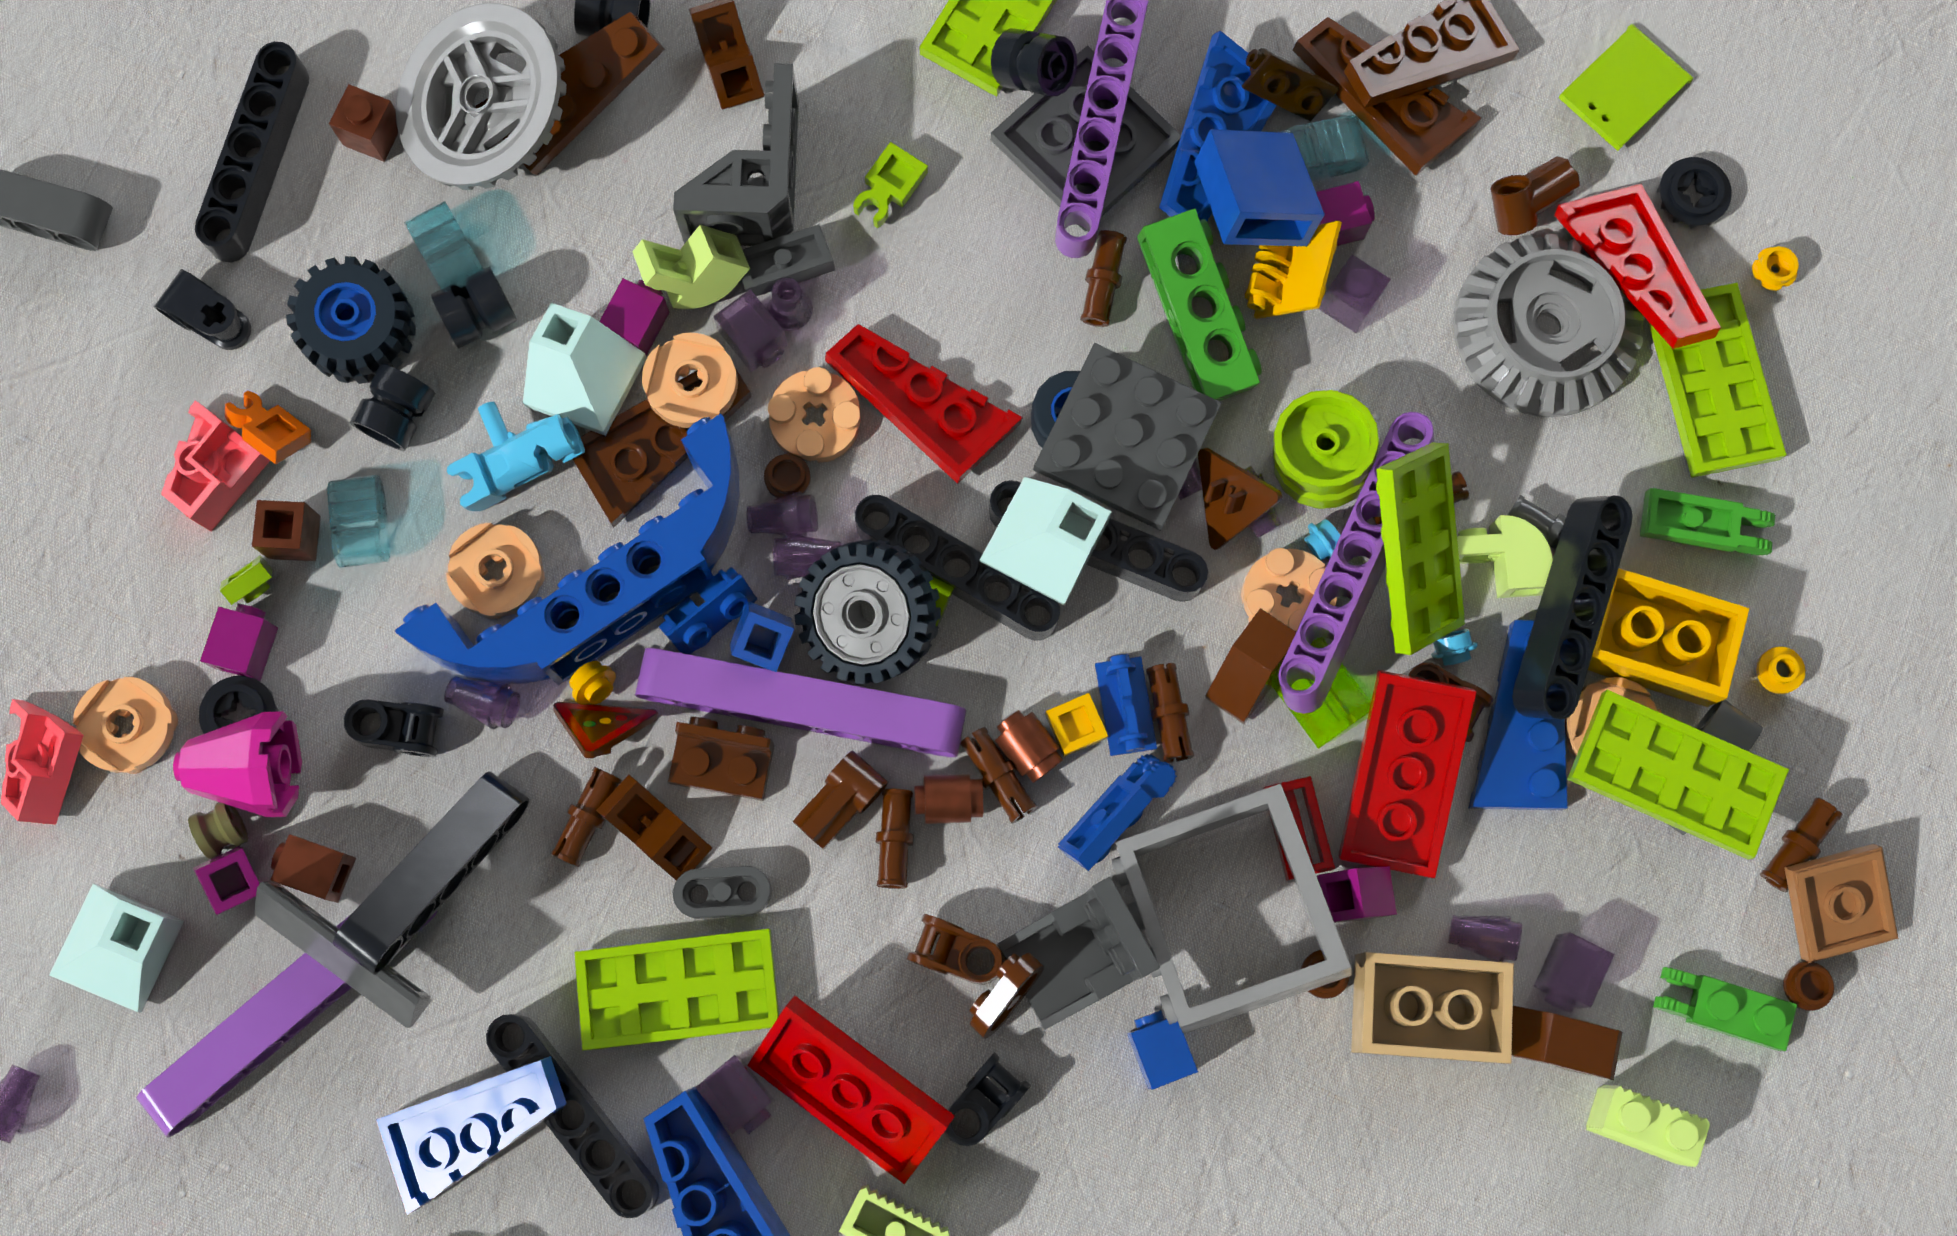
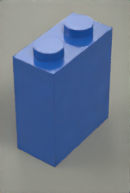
(1258, 188)

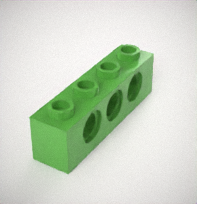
(1192, 333)

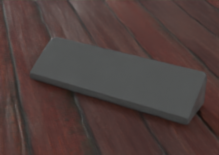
(315, 937)

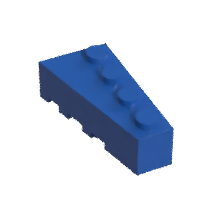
(706, 1173)

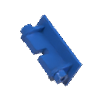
(693, 626)
(1125, 705)

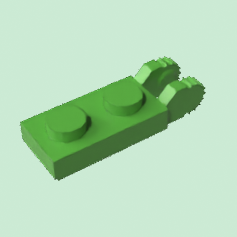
(1703, 522)
(1730, 1009)

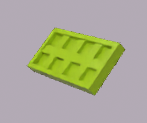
(968, 31)
(1721, 392)
(1420, 547)
(1678, 774)
(676, 989)

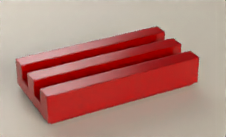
(1326, 861)

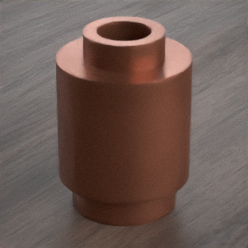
(1028, 745)
(949, 798)

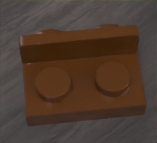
(721, 759)

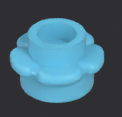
(1322, 539)
(1454, 647)

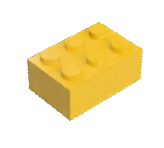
(1669, 639)

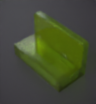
(1342, 707)

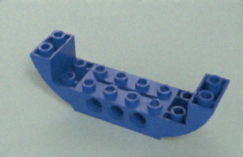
(536, 641)

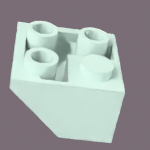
(579, 369)
(1046, 538)
(116, 948)

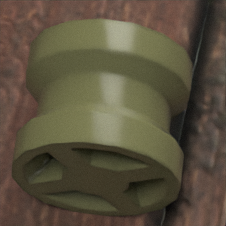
(217, 829)

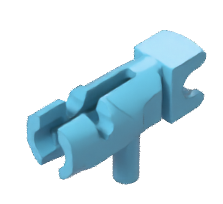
(514, 457)

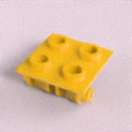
(1292, 276)

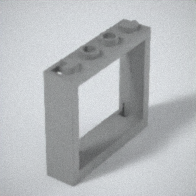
(1143, 912)

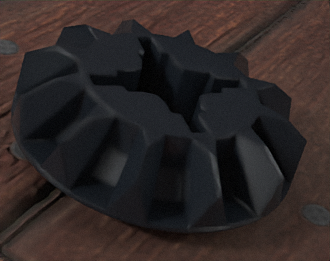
(1708, 180)
(225, 695)

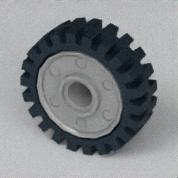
(901, 604)

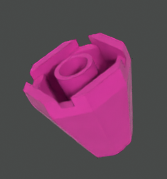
(244, 764)

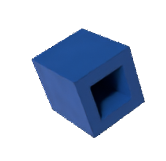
(761, 636)
(1161, 1050)

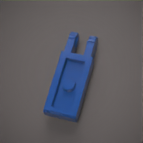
(1117, 810)

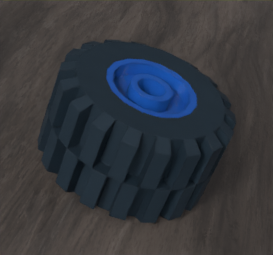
(350, 319)

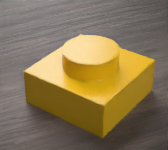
(1076, 724)

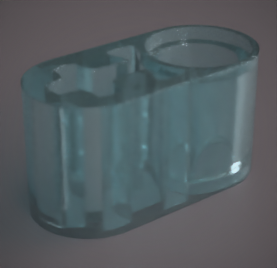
(1331, 146)
(443, 246)
(358, 521)

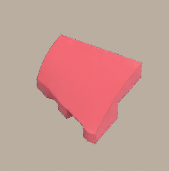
(211, 469)
(39, 764)

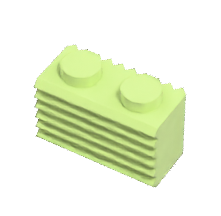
(1648, 1125)
(883, 1217)

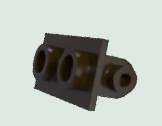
(1287, 84)

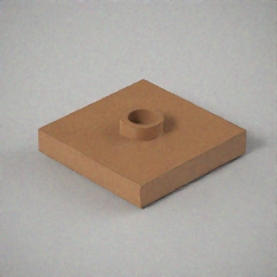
(1841, 903)

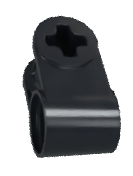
(202, 309)
(403, 727)
(987, 1099)

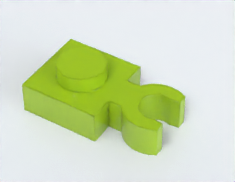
(892, 179)

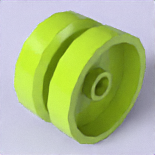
(1324, 448)

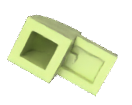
(698, 272)
(1517, 552)

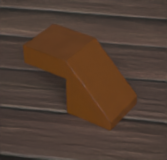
(726, 53)
(1250, 666)
(654, 828)
(1565, 1042)

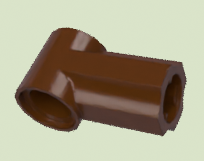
(1523, 197)
(848, 791)

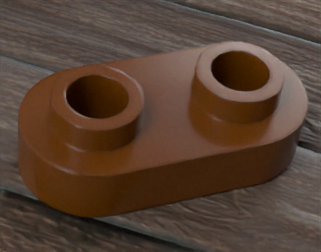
(995, 1007)

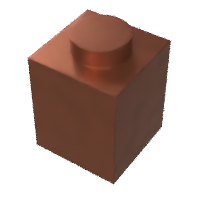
(365, 123)
(286, 530)
(311, 868)

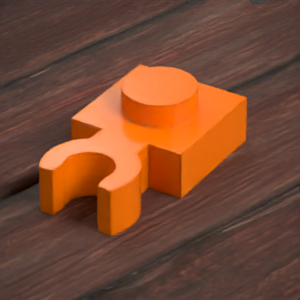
(270, 432)

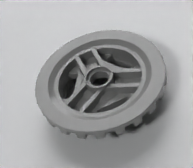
(450, 70)
(1529, 370)

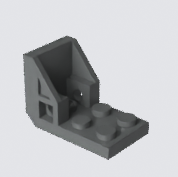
(744, 205)
(1085, 952)

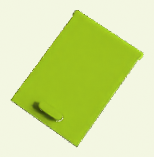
(1625, 87)

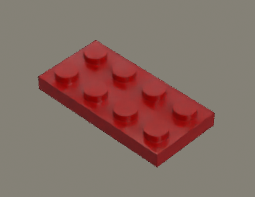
(1406, 774)
(850, 1090)

